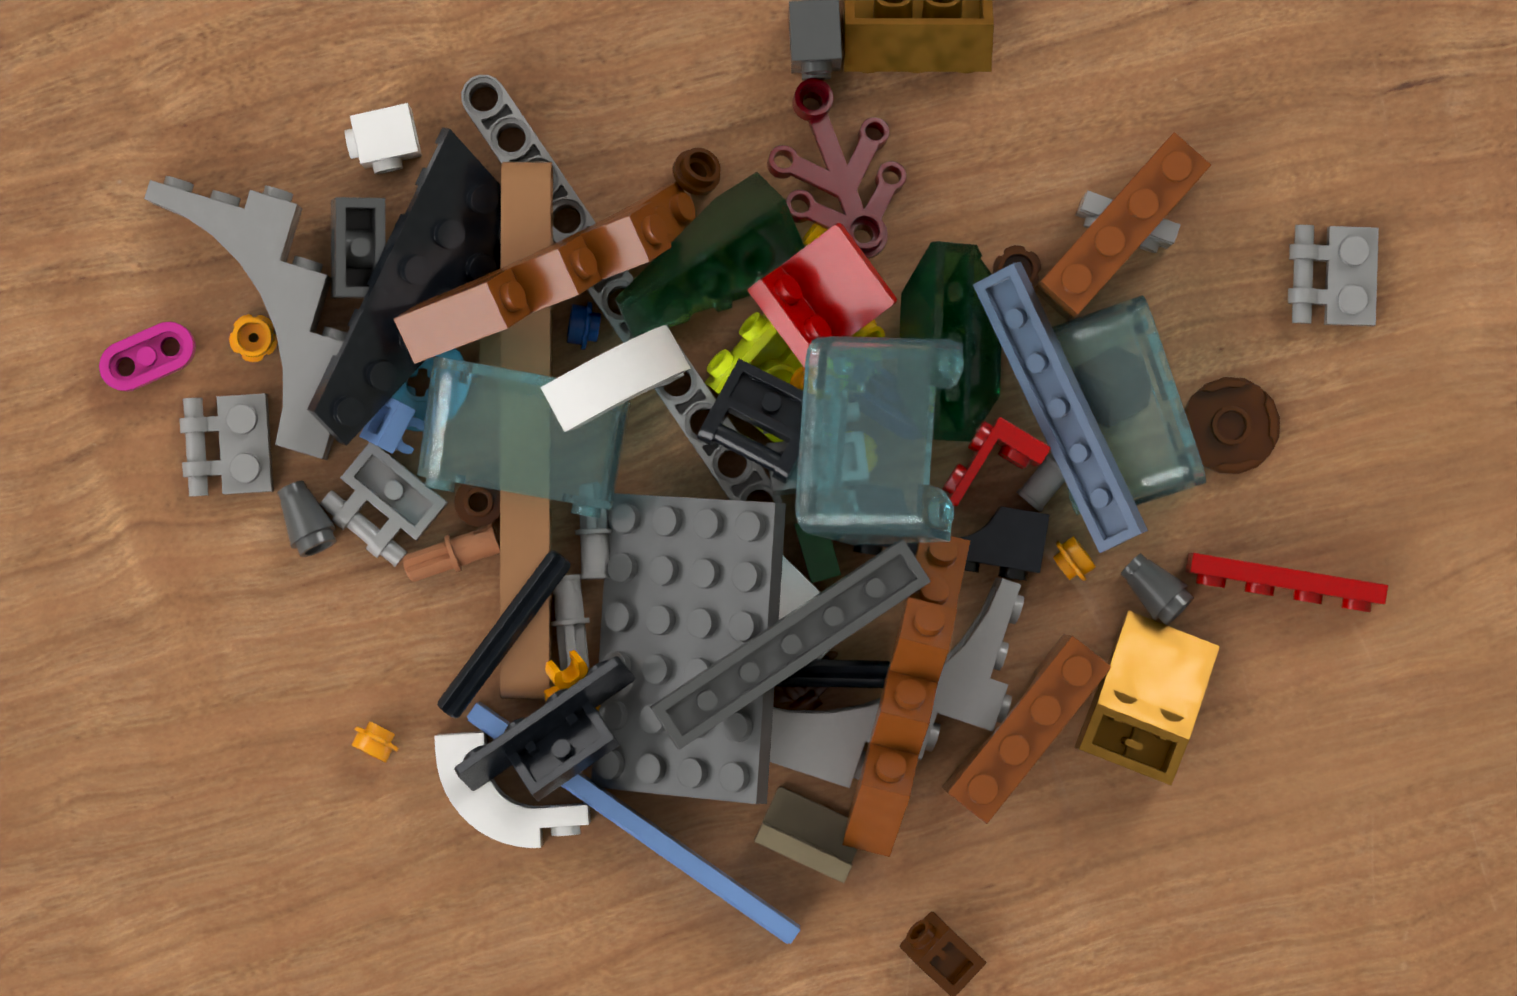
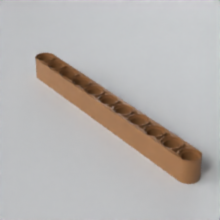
(526, 348)

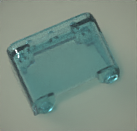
(1133, 398)
(501, 434)
(872, 439)

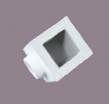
(383, 138)

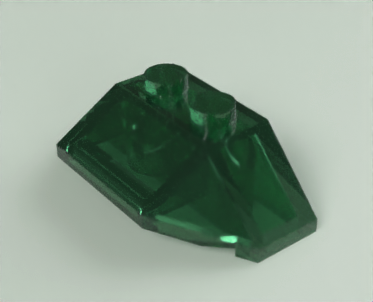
(944, 305)

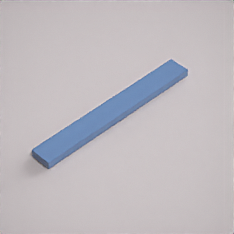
(659, 841)

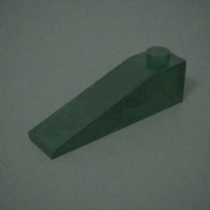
(714, 258)

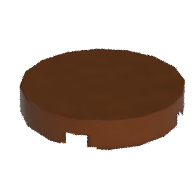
(1233, 424)

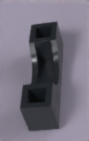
(1009, 540)

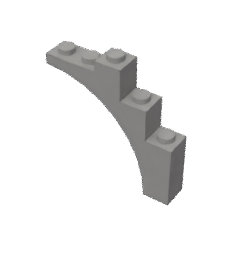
(292, 293)
(833, 740)

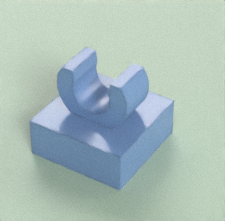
(389, 426)

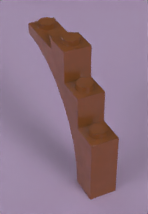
(547, 276)
(907, 700)

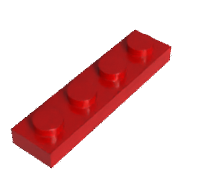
(1264, 578)

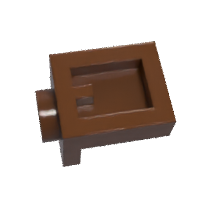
(942, 954)

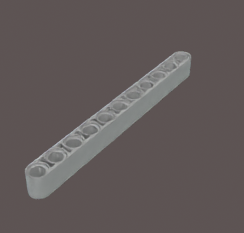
(507, 115)

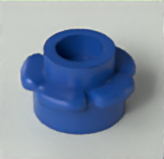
(583, 325)

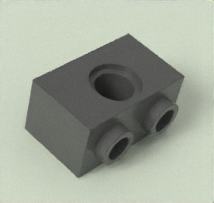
(815, 38)
(355, 244)

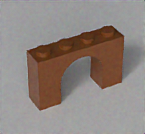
(1122, 227)
(1006, 757)

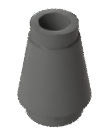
(305, 520)
(1157, 589)

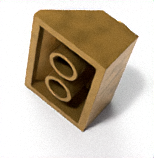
(918, 36)

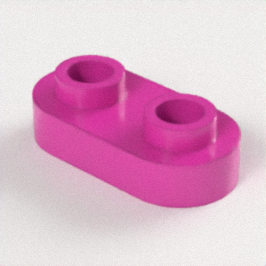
(148, 356)

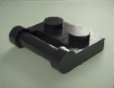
(765, 404)

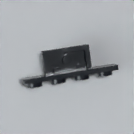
(556, 738)

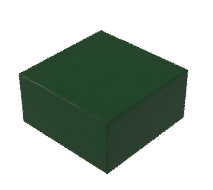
(817, 555)

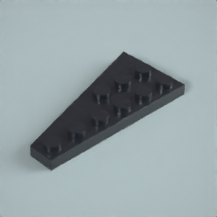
(436, 246)

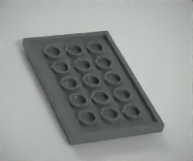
(679, 597)

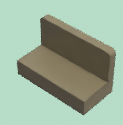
(807, 834)

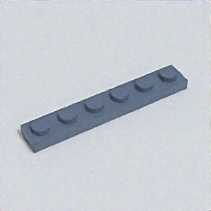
(1060, 407)

